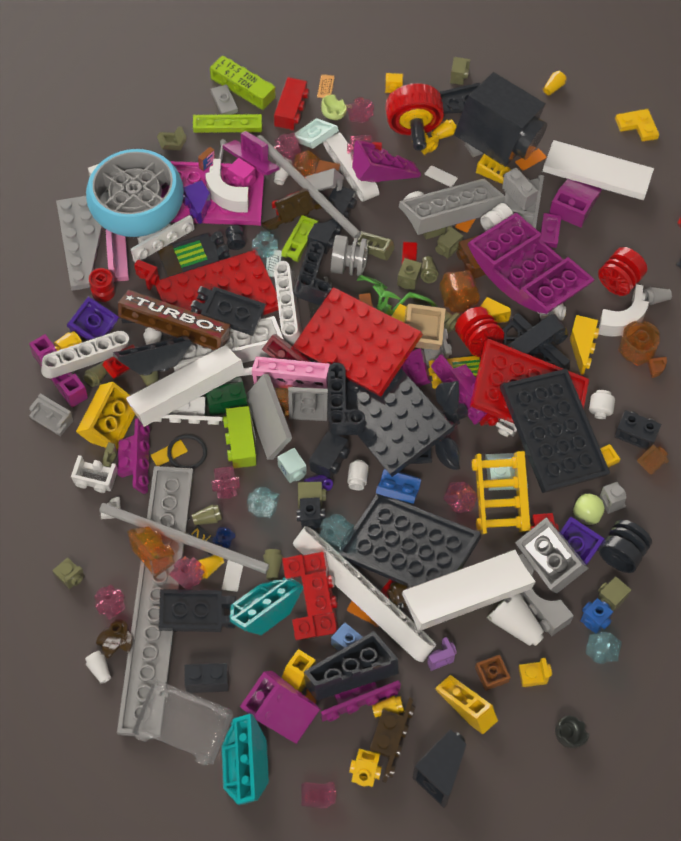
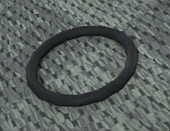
(189, 437)

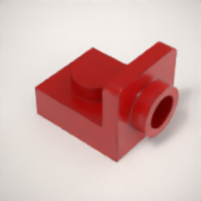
(147, 272)

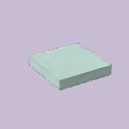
(315, 133)

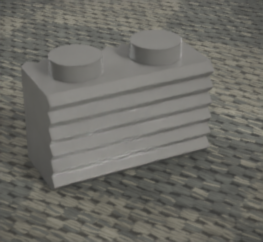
(520, 189)

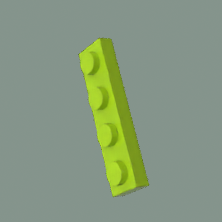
(227, 123)

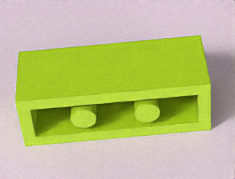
(240, 437)

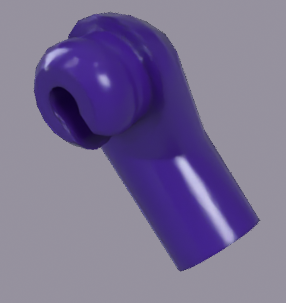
(326, 482)

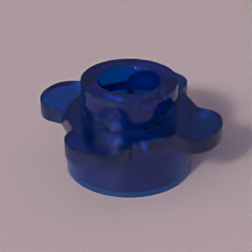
(223, 532)

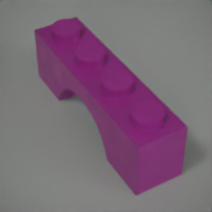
(67, 384)

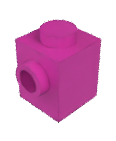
(241, 173)

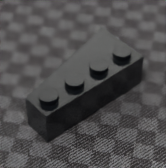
(352, 667)

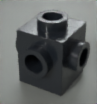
(310, 513)

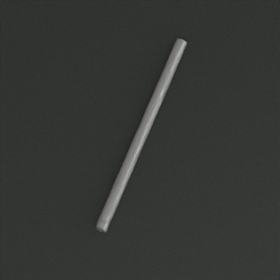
(314, 193)
(185, 538)

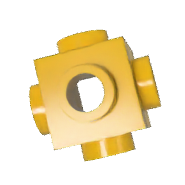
(365, 768)

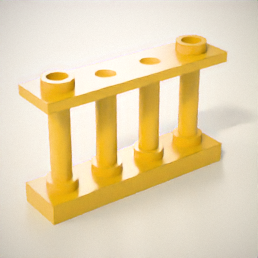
(518, 481)

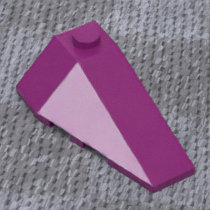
(378, 165)

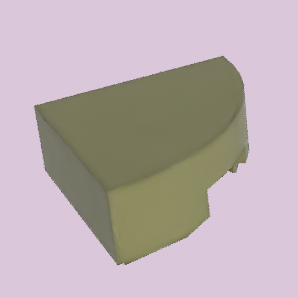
(109, 455)

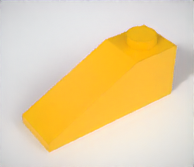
(468, 704)

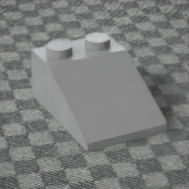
(308, 403)
(551, 556)

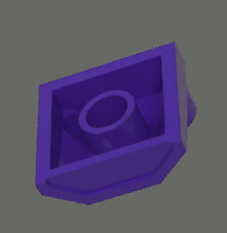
(92, 320)
(581, 539)

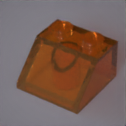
(151, 550)

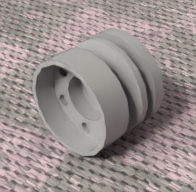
(349, 255)

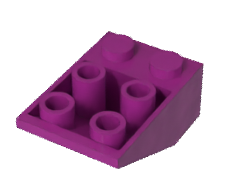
(574, 201)
(280, 706)

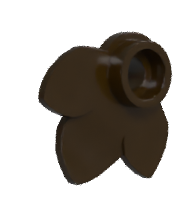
(112, 639)

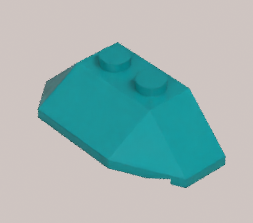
(265, 605)
(245, 760)

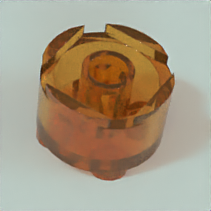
(459, 291)
(639, 342)

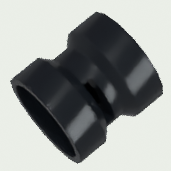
(235, 237)

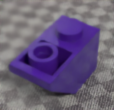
(197, 199)

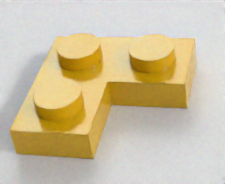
(638, 120)

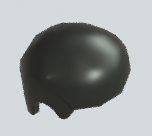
(571, 732)

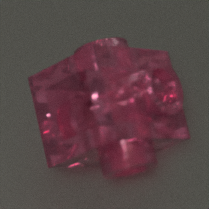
(360, 110)
(288, 145)
(225, 482)
(460, 497)
(187, 572)
(109, 601)

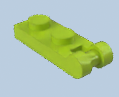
(298, 239)

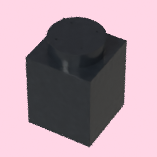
(501, 120)

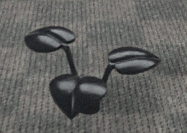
(448, 397)

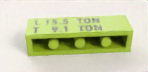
(243, 82)

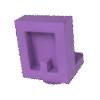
(441, 658)

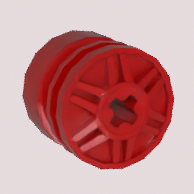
(622, 271)
(476, 327)

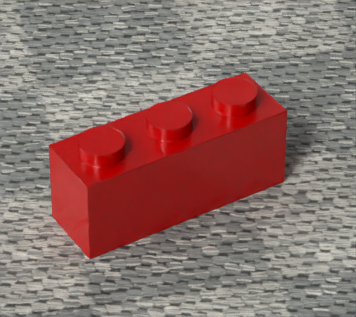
(291, 103)

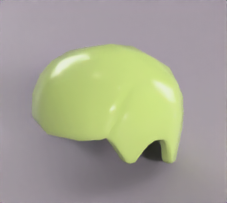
(333, 108)
(588, 509)

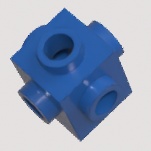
(596, 615)

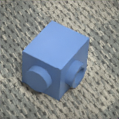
(344, 637)

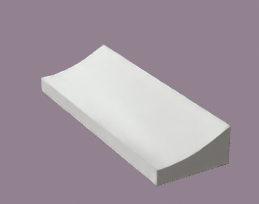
(598, 170)
(241, 344)
(185, 385)
(467, 590)

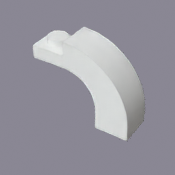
(225, 196)
(614, 322)

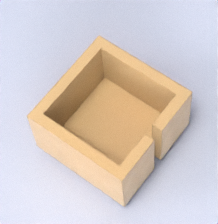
(428, 321)

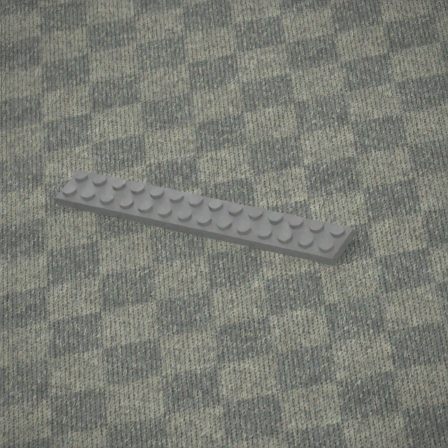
(152, 648)

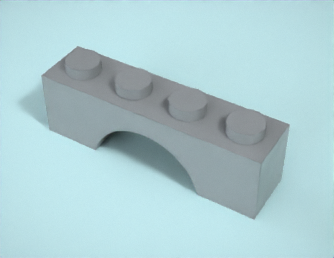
(551, 614)

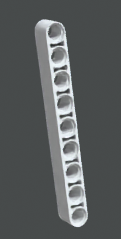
(368, 597)

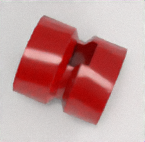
(102, 285)

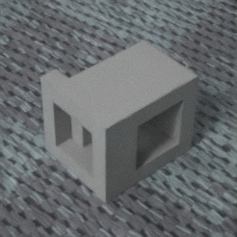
(615, 495)

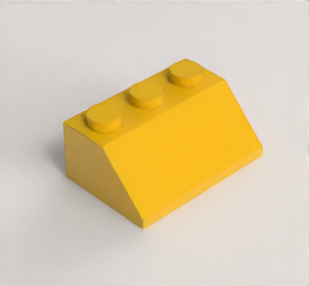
(107, 416)

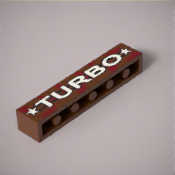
(173, 320)

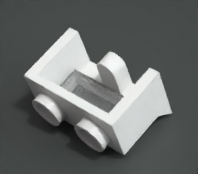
(94, 475)

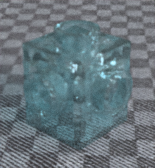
(265, 251)
(263, 502)
(335, 529)
(603, 647)

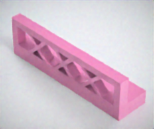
(117, 256)
(291, 371)

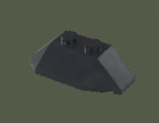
(154, 356)

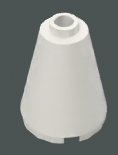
(517, 619)

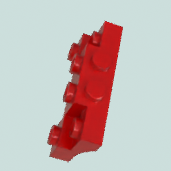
(317, 592)

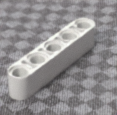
(337, 149)
(285, 278)
(77, 357)

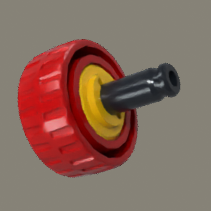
(415, 111)

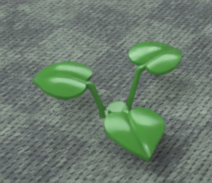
(383, 306)

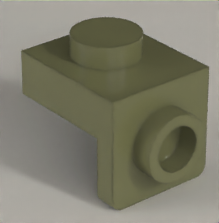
(172, 141)

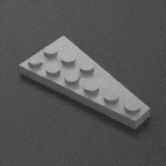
(80, 238)

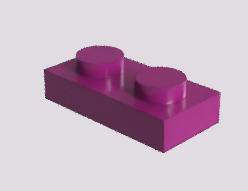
(550, 229)

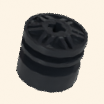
(625, 546)

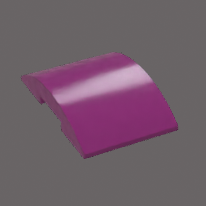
(526, 266)

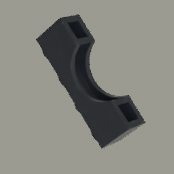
(325, 232)

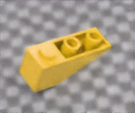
(582, 341)

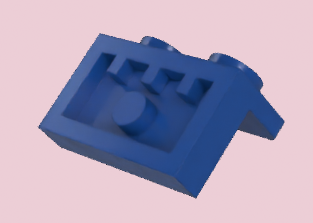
(400, 486)

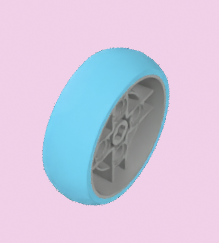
(134, 193)

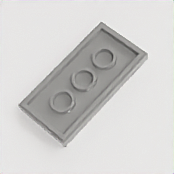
(268, 417)

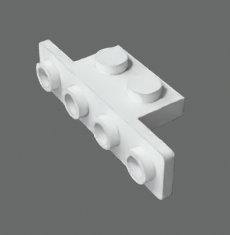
(151, 243)
(193, 411)

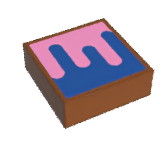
(206, 158)

